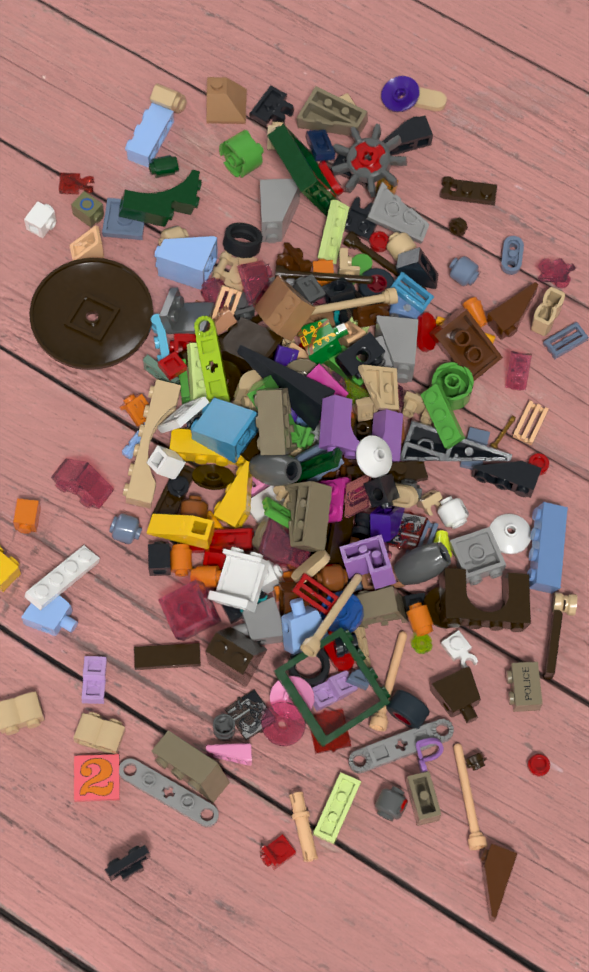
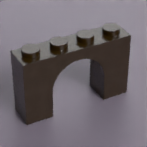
(458, 610)

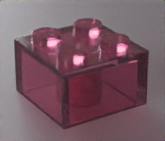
(189, 610)

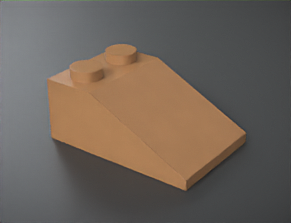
(284, 309)

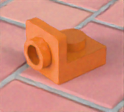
(135, 408)

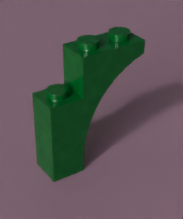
(160, 206)

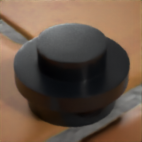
(178, 486)

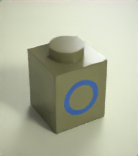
(87, 209)

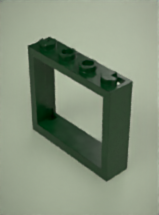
(303, 168)
(369, 674)

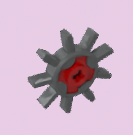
(359, 156)

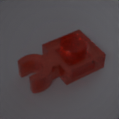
(72, 183)

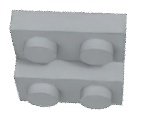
(478, 555)

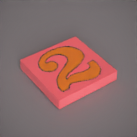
(96, 778)

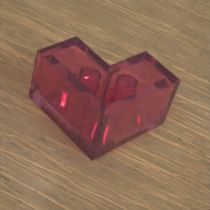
(82, 481)

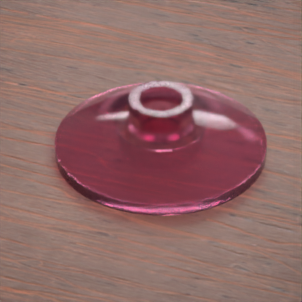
(285, 713)

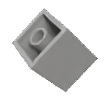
(277, 207)
(401, 342)

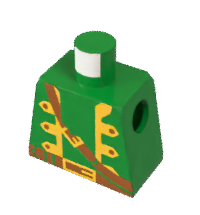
(322, 340)

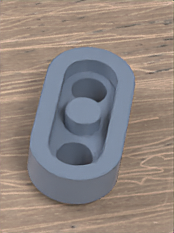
(512, 257)

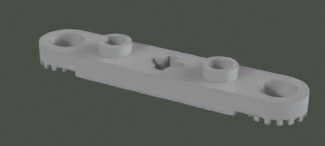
(386, 752)
(183, 800)

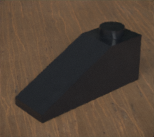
(414, 135)

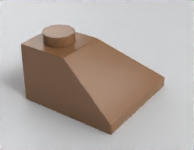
(225, 101)

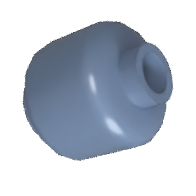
(464, 271)
(125, 528)

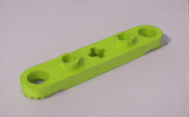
(210, 351)

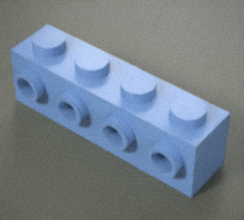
(547, 547)

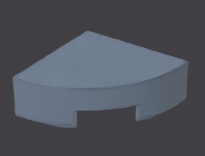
(357, 679)

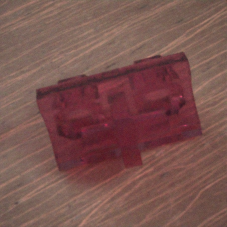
(555, 272)
(518, 370)

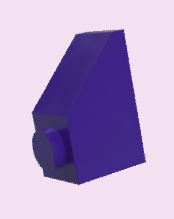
(386, 522)

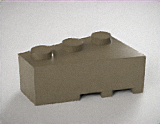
(331, 113)
(274, 422)
(309, 515)
(190, 766)

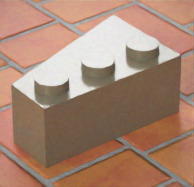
(382, 606)

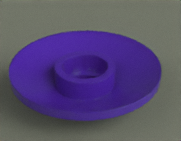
(397, 87)

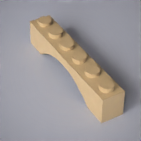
(163, 403)

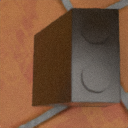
(252, 337)
(235, 655)

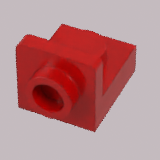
(181, 341)
(277, 852)

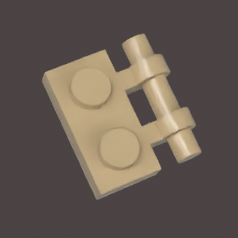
(232, 278)

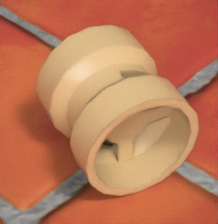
(569, 602)

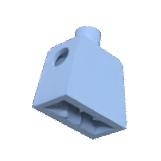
(50, 618)
(299, 625)

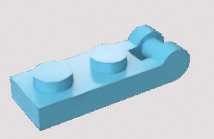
(161, 339)

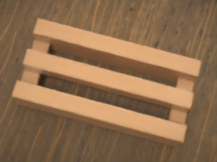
(220, 296)
(537, 408)

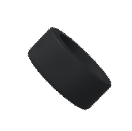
(243, 231)
(323, 657)

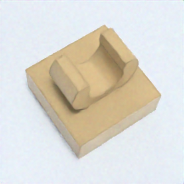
(429, 499)

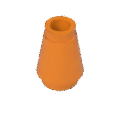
(475, 308)

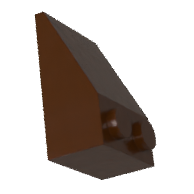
(466, 343)

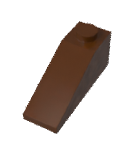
(508, 316)
(496, 874)

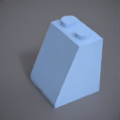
(187, 259)

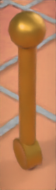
(511, 421)

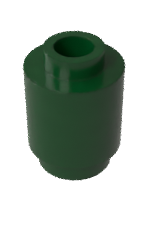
(163, 166)

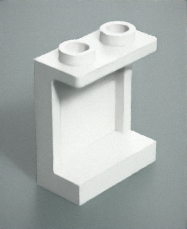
(240, 580)

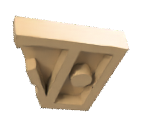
(381, 385)

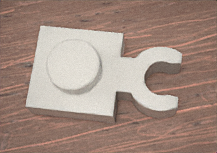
(458, 647)

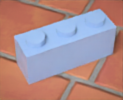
(149, 134)

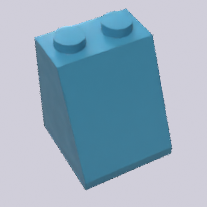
(224, 428)

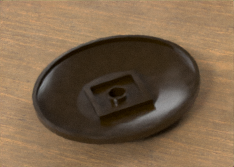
(87, 288)

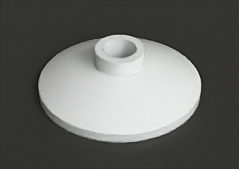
(367, 456)
(508, 542)

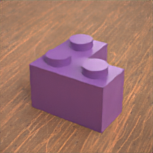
(369, 557)

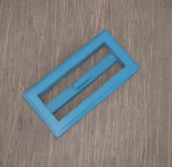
(411, 296)

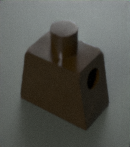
(458, 694)

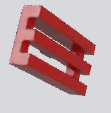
(300, 583)

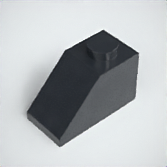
(418, 268)

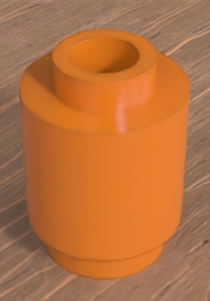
(181, 559)
(207, 574)
(420, 619)

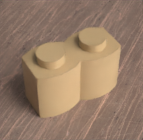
(168, 98)
(548, 311)
(20, 712)
(99, 733)

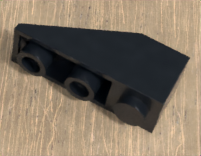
(511, 476)

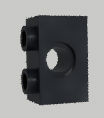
(366, 346)

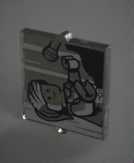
(247, 714)

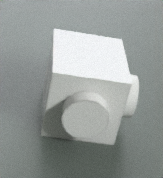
(40, 219)
(166, 462)
(273, 577)

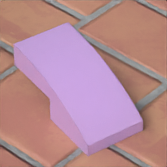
(94, 679)
(332, 690)

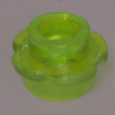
(421, 649)

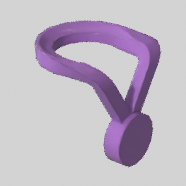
(421, 743)

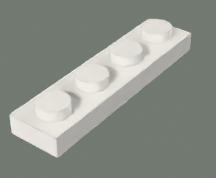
(62, 577)

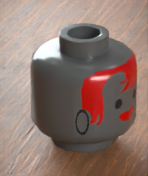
(391, 803)

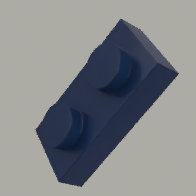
(320, 145)

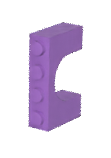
(337, 430)

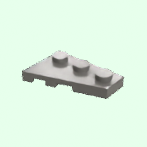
(396, 216)

